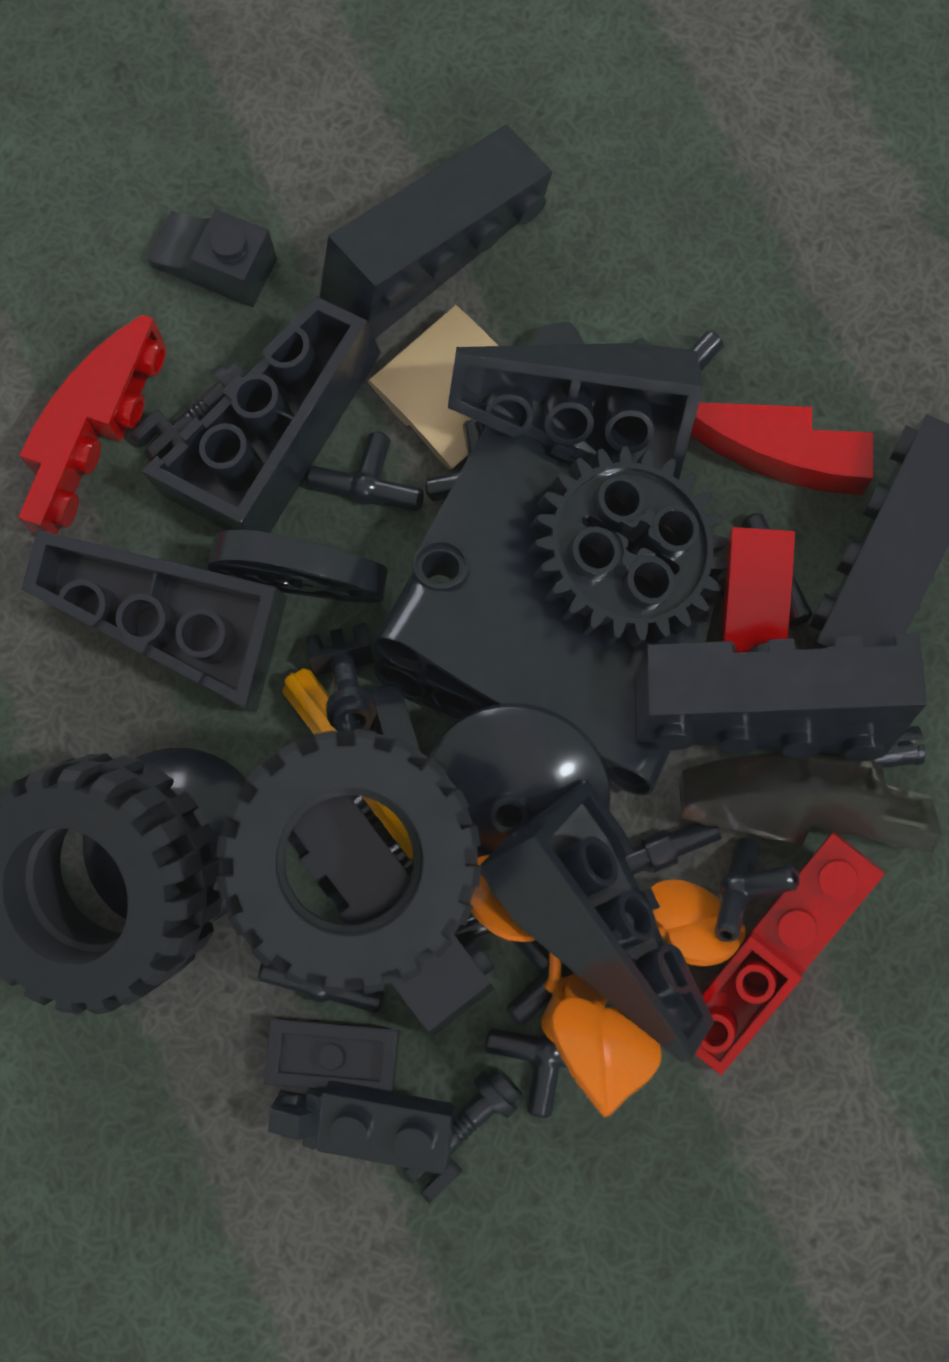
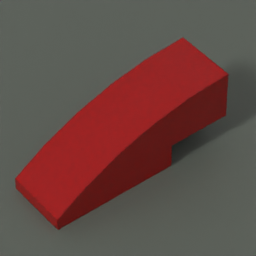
(784, 446)
(757, 587)

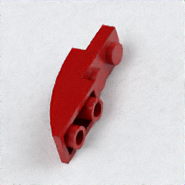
(93, 402)
(783, 947)

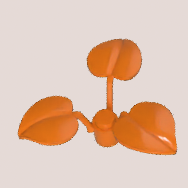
(602, 1045)

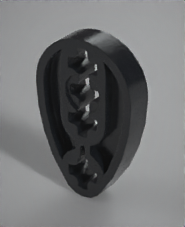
(297, 566)

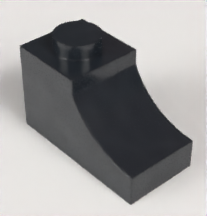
(216, 254)

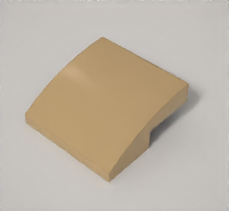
(420, 380)

